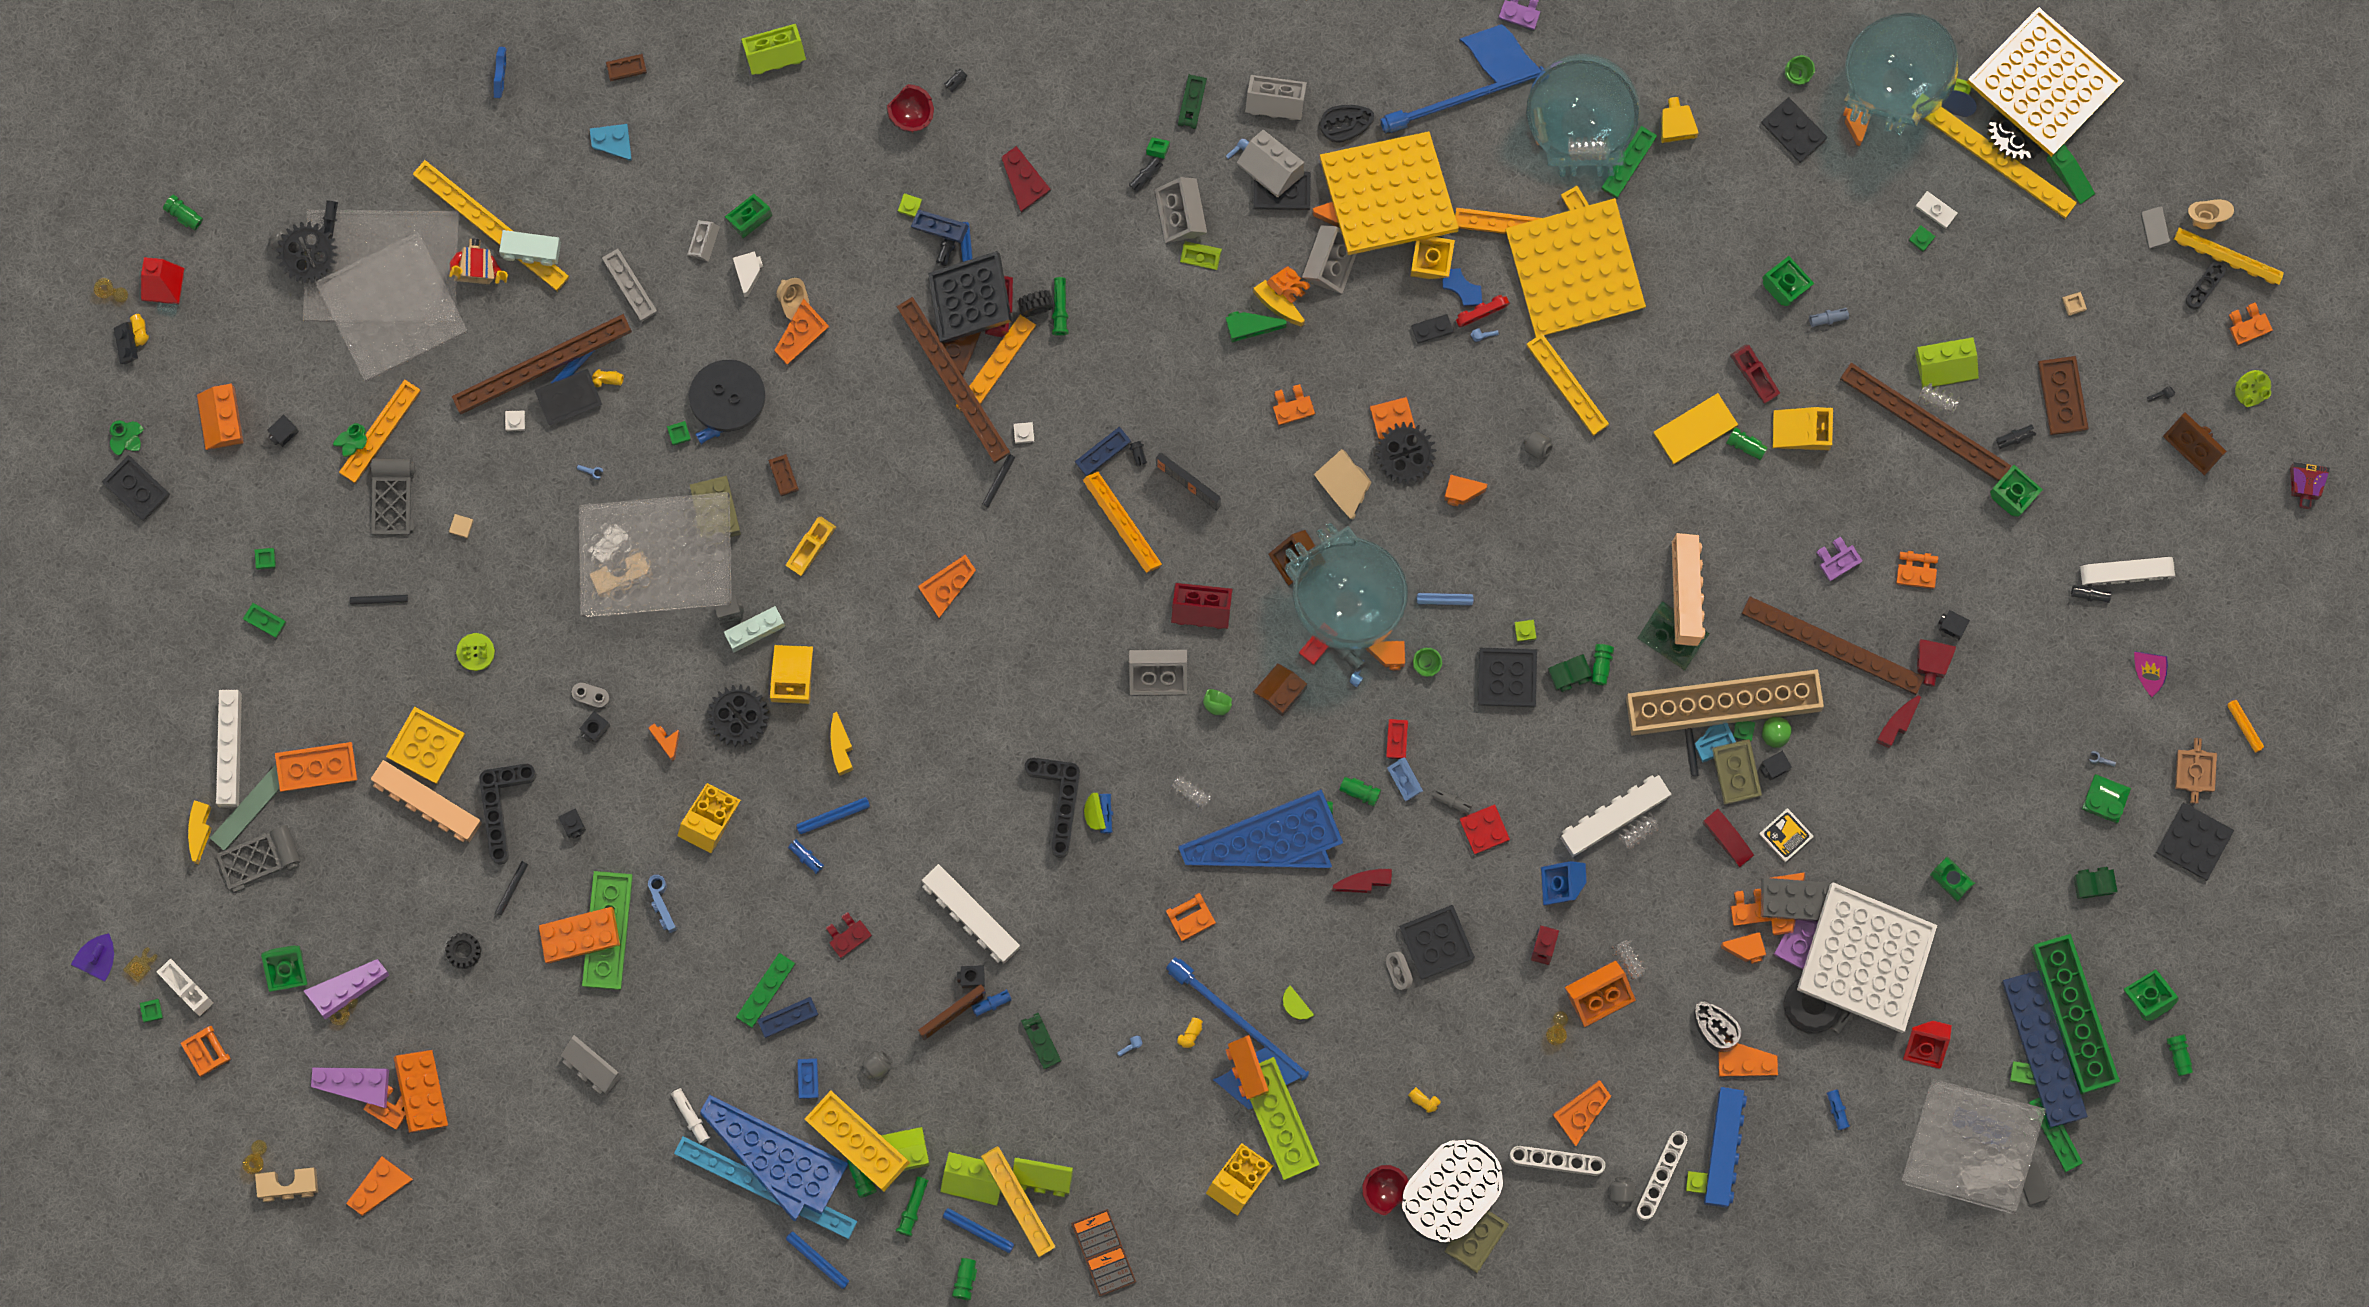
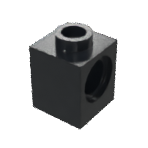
(282, 431)
(1953, 624)
(594, 719)
(1775, 766)
(980, 976)

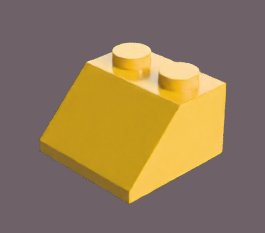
(1432, 258)

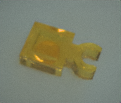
(138, 967)

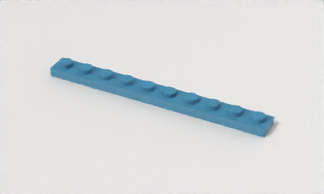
(744, 1178)

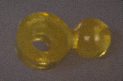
(119, 294)
(345, 1013)
(1560, 1019)
(258, 1148)

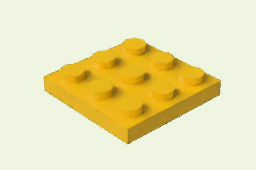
(425, 745)

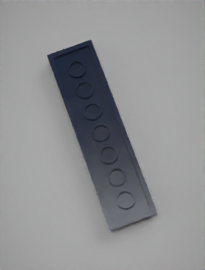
(2044, 1049)

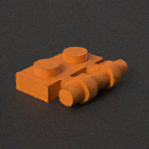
(1914, 575)

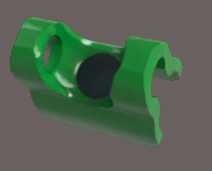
(1952, 879)

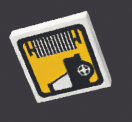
(1786, 835)

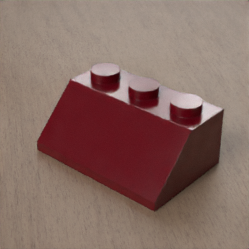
(1201, 605)

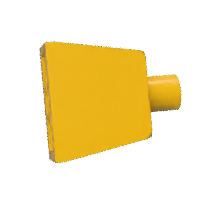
(1677, 122)

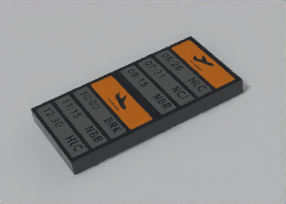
(1188, 481)

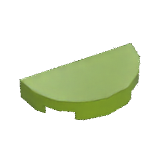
(1093, 812)
(1295, 1006)

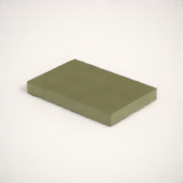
(1736, 771)
(1479, 1242)

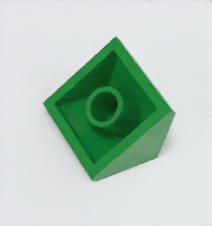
(749, 215)

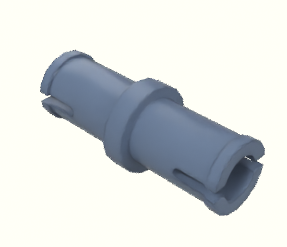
(1828, 317)

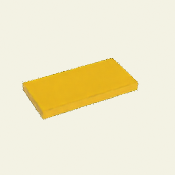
(1695, 428)

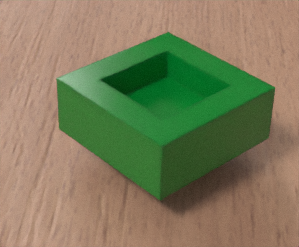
(1157, 148)
(1921, 238)
(679, 433)
(265, 558)
(1744, 730)
(151, 1010)

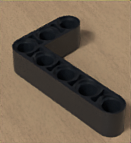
(1063, 800)
(496, 806)

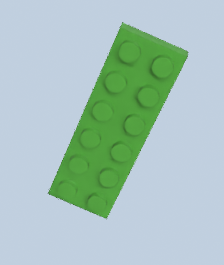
(605, 967)

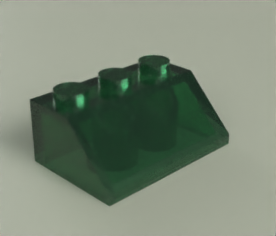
(1660, 636)

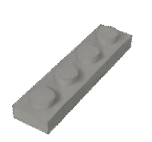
(629, 285)

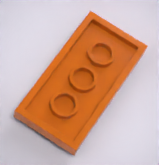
(316, 766)
(579, 935)
(420, 1091)

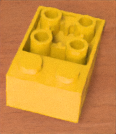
(1803, 428)
(791, 674)
(708, 818)
(1239, 1179)

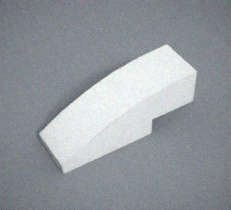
(185, 987)

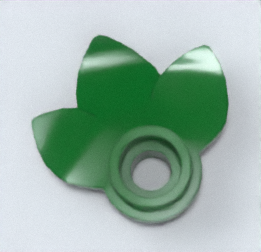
(127, 439)
(351, 439)

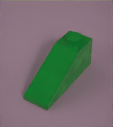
(2071, 174)
(1249, 325)

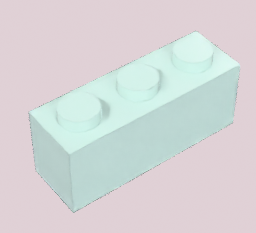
(529, 247)
(754, 629)

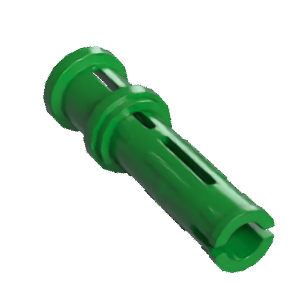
(1060, 315)
(909, 1216)

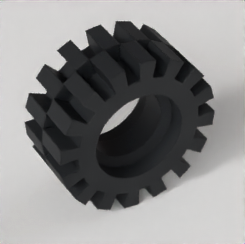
(1035, 303)
(463, 939)

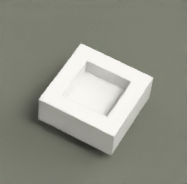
(515, 420)
(1023, 433)

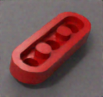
(1482, 310)

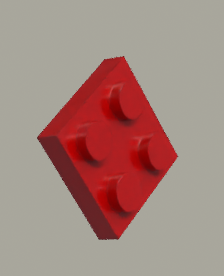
(1484, 829)

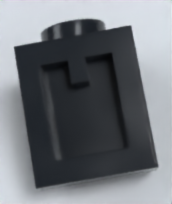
(572, 824)

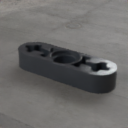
(2209, 271)

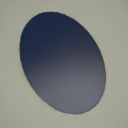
(1960, 104)

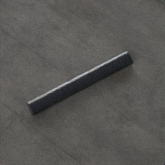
(998, 480)
(378, 599)
(1691, 752)
(511, 888)

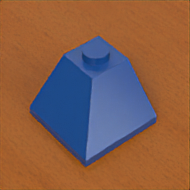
(1562, 882)

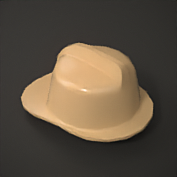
(2208, 213)
(790, 295)

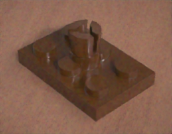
(2195, 443)

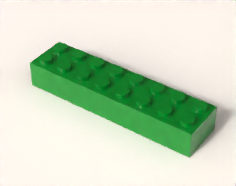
(2075, 1014)

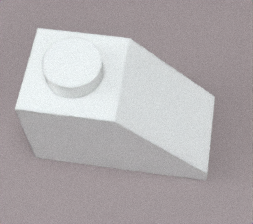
(748, 271)

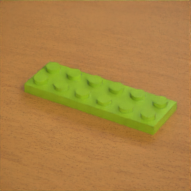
(1283, 1125)

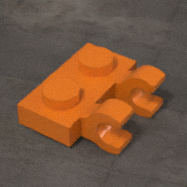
(1287, 283)
(2250, 329)
(1292, 410)
(1747, 913)
(391, 1115)

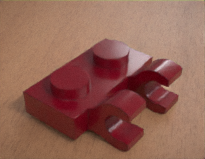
(849, 939)

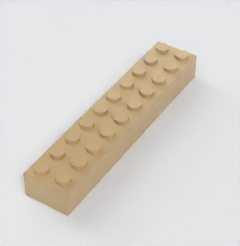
(1724, 702)

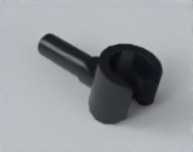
(2167, 391)

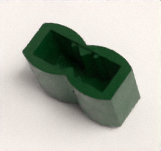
(1569, 673)
(2095, 883)

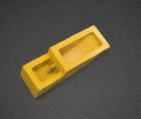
(1278, 304)
(810, 545)
(840, 745)
(198, 830)

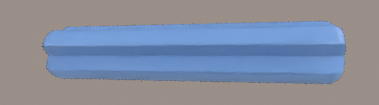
(1445, 599)

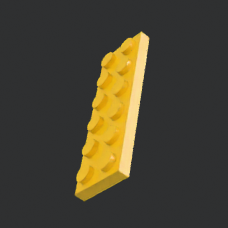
(857, 1141)

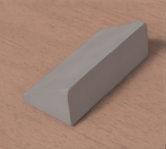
(2155, 227)
(703, 240)

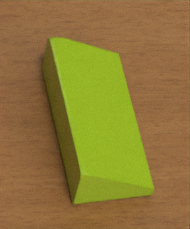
(1200, 255)

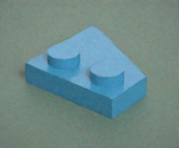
(612, 140)
(1714, 736)

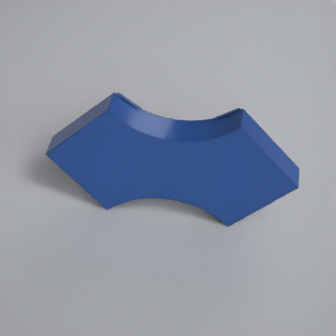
(500, 72)
(1469, 293)

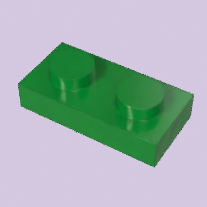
(264, 620)

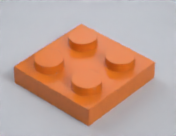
(1389, 413)

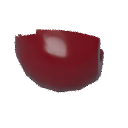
(911, 109)
(1384, 1188)

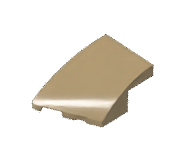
(1344, 482)

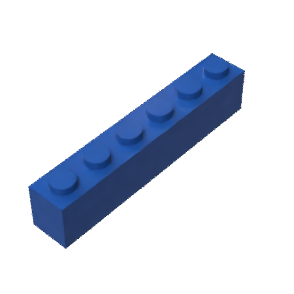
(1724, 1147)

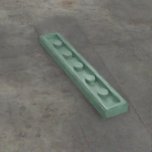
(247, 810)

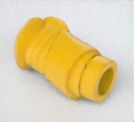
(139, 331)
(609, 377)
(1192, 1031)
(1422, 1100)

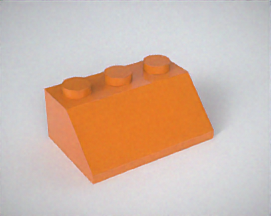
(220, 417)
(1600, 993)
(1247, 1068)

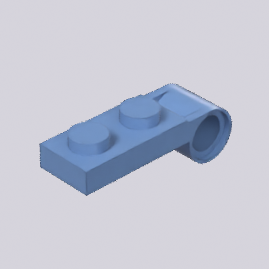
(659, 905)

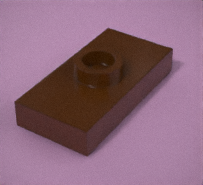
(626, 67)
(783, 475)

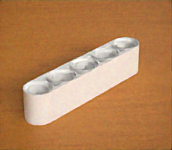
(2127, 571)
(1566, 1157)
(1655, 1183)

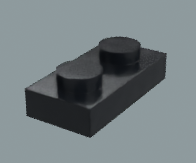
(1432, 328)
(125, 343)

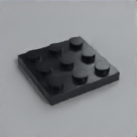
(1507, 677)
(2195, 841)
(1436, 942)

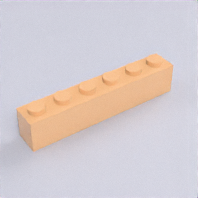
(1687, 589)
(426, 801)

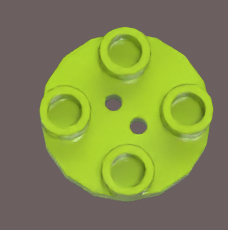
(2261, 385)
(485, 652)

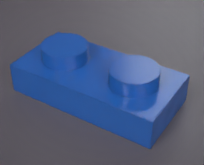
(808, 1078)

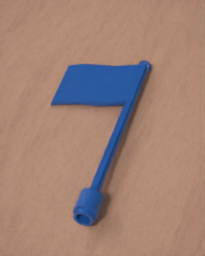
(1498, 56)
(1289, 1069)

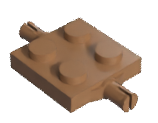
(2196, 770)

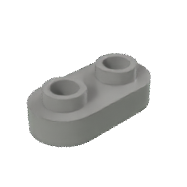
(590, 694)
(1399, 970)

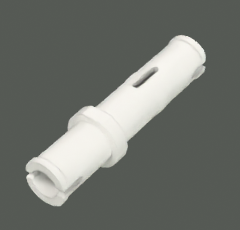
(693, 1122)

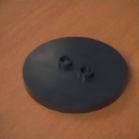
(727, 395)

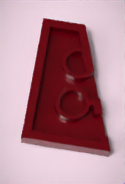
(1024, 179)

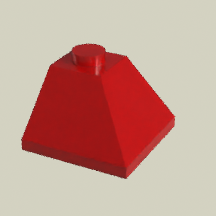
(161, 281)
(1928, 1044)

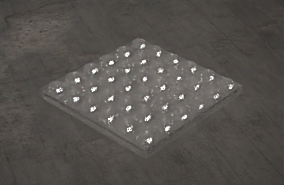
(391, 307)
(1973, 1146)

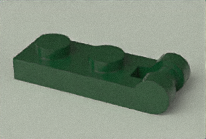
(1192, 100)
(1041, 1041)

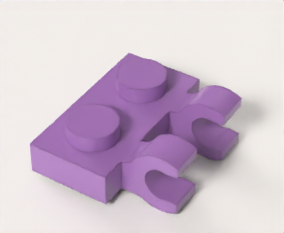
(1520, 14)
(1839, 563)

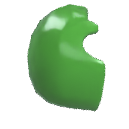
(1800, 63)
(1425, 657)
(1217, 702)
(1776, 732)

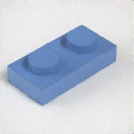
(1405, 779)

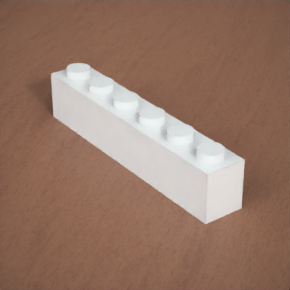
(228, 748)
(1615, 816)
(971, 914)

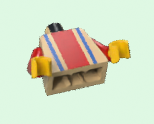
(476, 265)

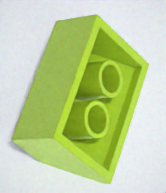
(773, 49)
(1947, 362)
(911, 1146)
(1043, 1176)
(969, 1179)

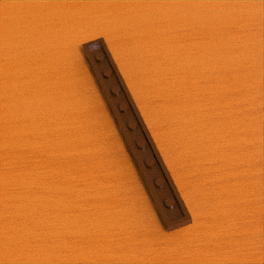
(541, 364)
(953, 380)
(1925, 422)
(1832, 645)

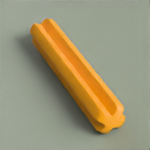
(2245, 726)

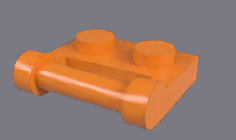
(1194, 922)
(200, 1055)

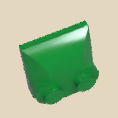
(1786, 281)
(2015, 491)
(2106, 798)
(284, 968)
(2151, 995)

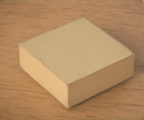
(2074, 303)
(461, 526)

